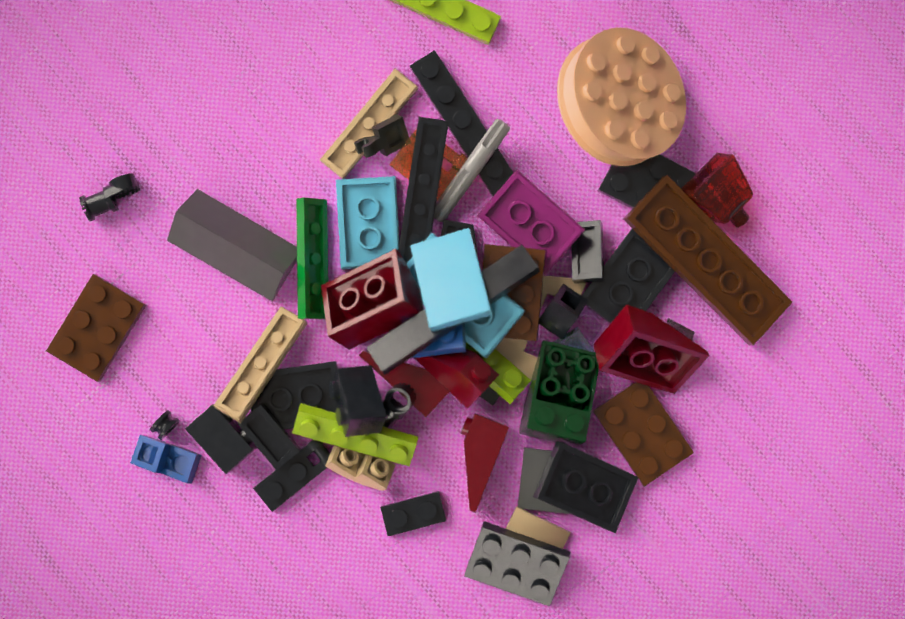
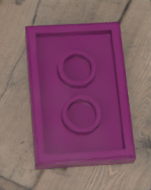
(530, 219)

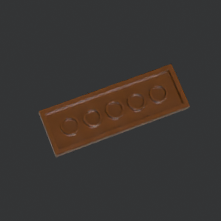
(707, 260)

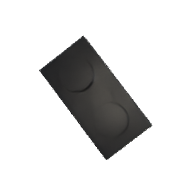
(413, 513)

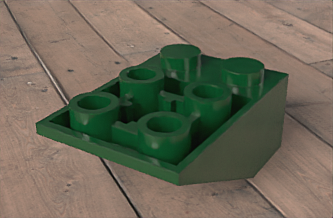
(560, 394)

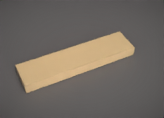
(383, 104)
(260, 364)

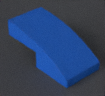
(165, 459)

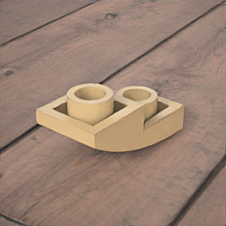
(361, 467)

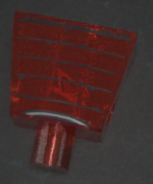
(721, 190)

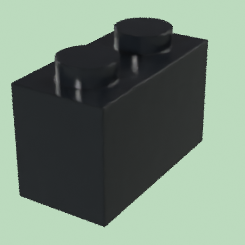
(357, 401)
(221, 439)

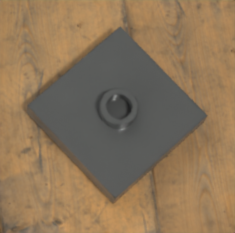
(533, 466)

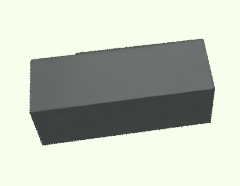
(233, 244)

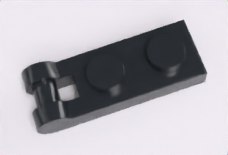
(292, 475)

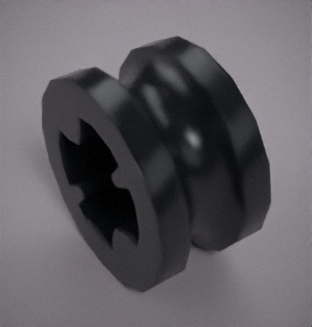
(164, 424)

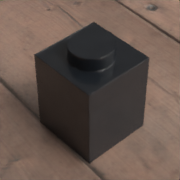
(562, 311)

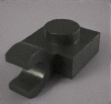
(387, 138)

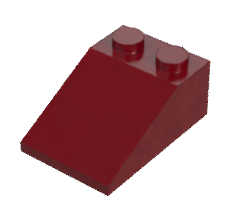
(647, 351)

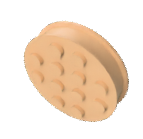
(621, 97)

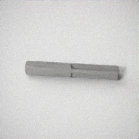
(470, 169)

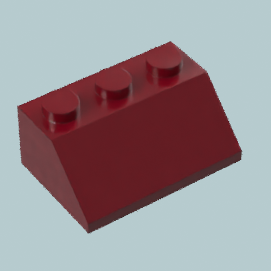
(370, 300)

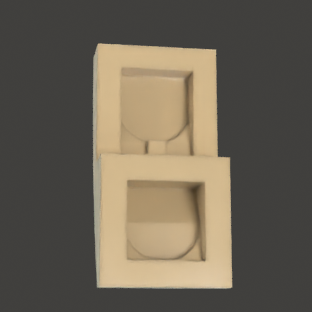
(537, 528)

